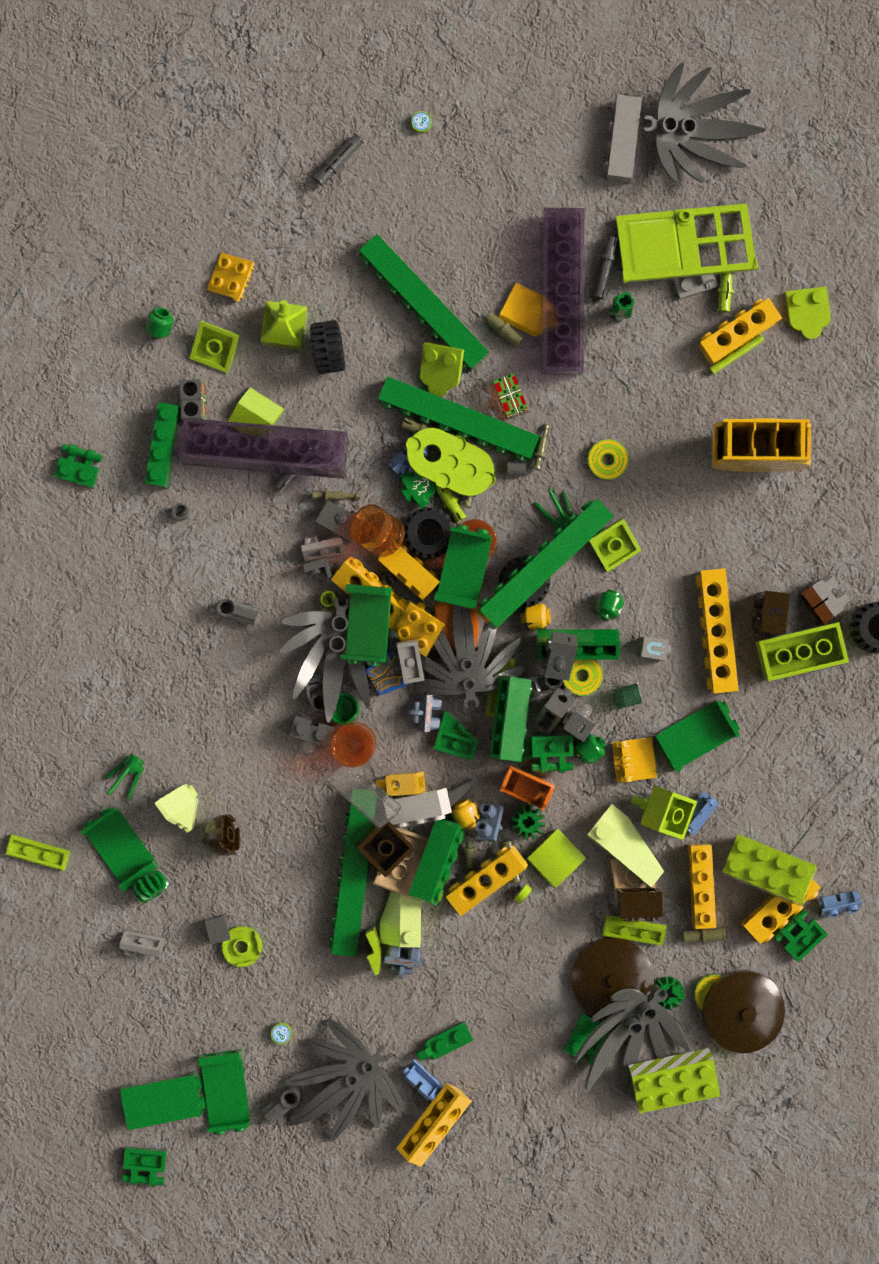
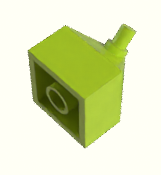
(284, 325)
(666, 811)

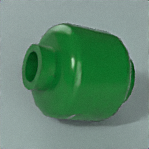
(159, 323)
(609, 605)
(591, 749)

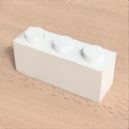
(421, 806)

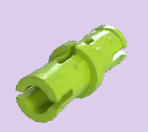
(725, 292)
(451, 504)

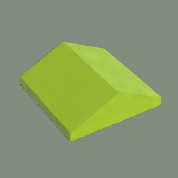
(214, 346)
(256, 409)
(614, 545)

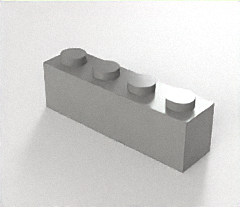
(623, 138)

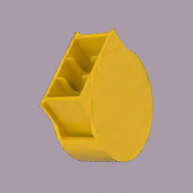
(761, 445)

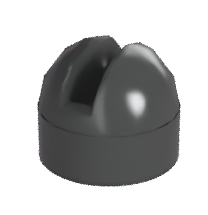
(178, 509)
(391, 576)

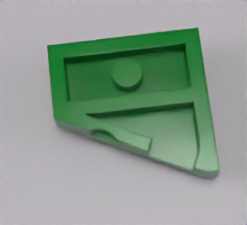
(455, 738)

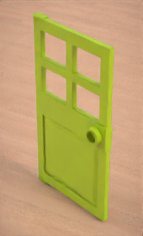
(667, 243)

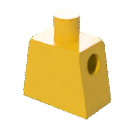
(409, 782)

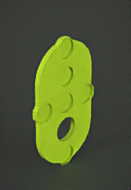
(460, 467)

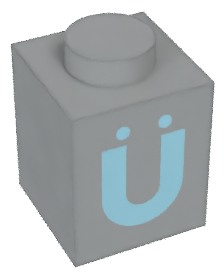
(655, 648)

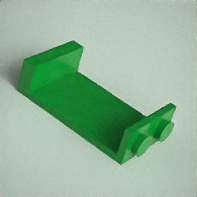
(464, 566)
(367, 624)
(697, 734)
(120, 847)
(225, 1091)
(162, 1101)

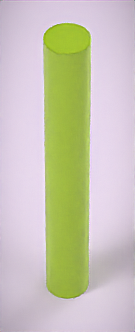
(736, 354)

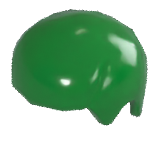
(346, 709)

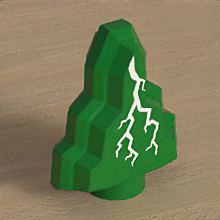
(417, 488)

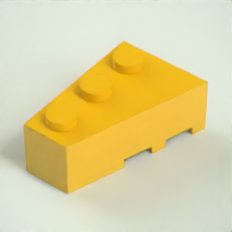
(411, 572)

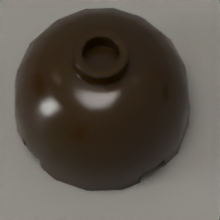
(222, 836)

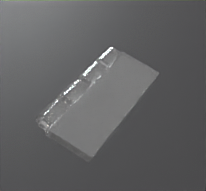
(364, 795)

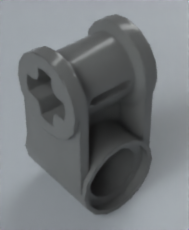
(542, 685)
(315, 691)

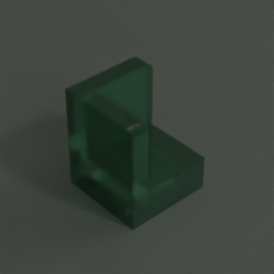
(626, 696)

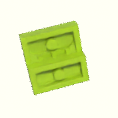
(556, 858)
(374, 954)

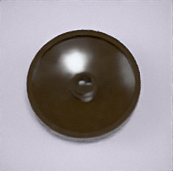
(607, 968)
(743, 1011)

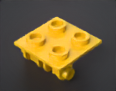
(231, 276)
(419, 625)
(634, 760)

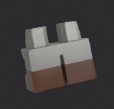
(830, 606)

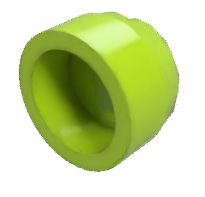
(324, 600)

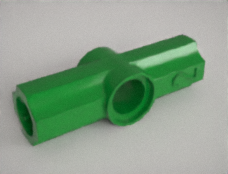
(622, 307)

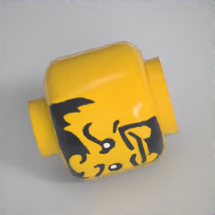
(536, 617)
(466, 813)

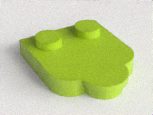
(808, 310)
(441, 367)

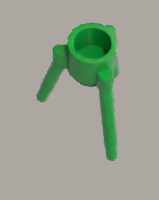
(564, 517)
(132, 765)

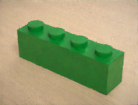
(163, 445)
(592, 643)
(510, 718)
(436, 862)

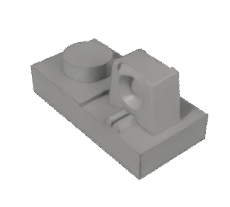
(694, 285)
(317, 550)
(410, 661)
(144, 944)

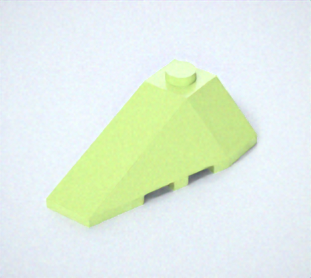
(180, 807)
(623, 842)
(401, 922)

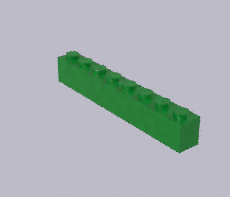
(422, 301)
(458, 418)
(544, 564)
(352, 887)

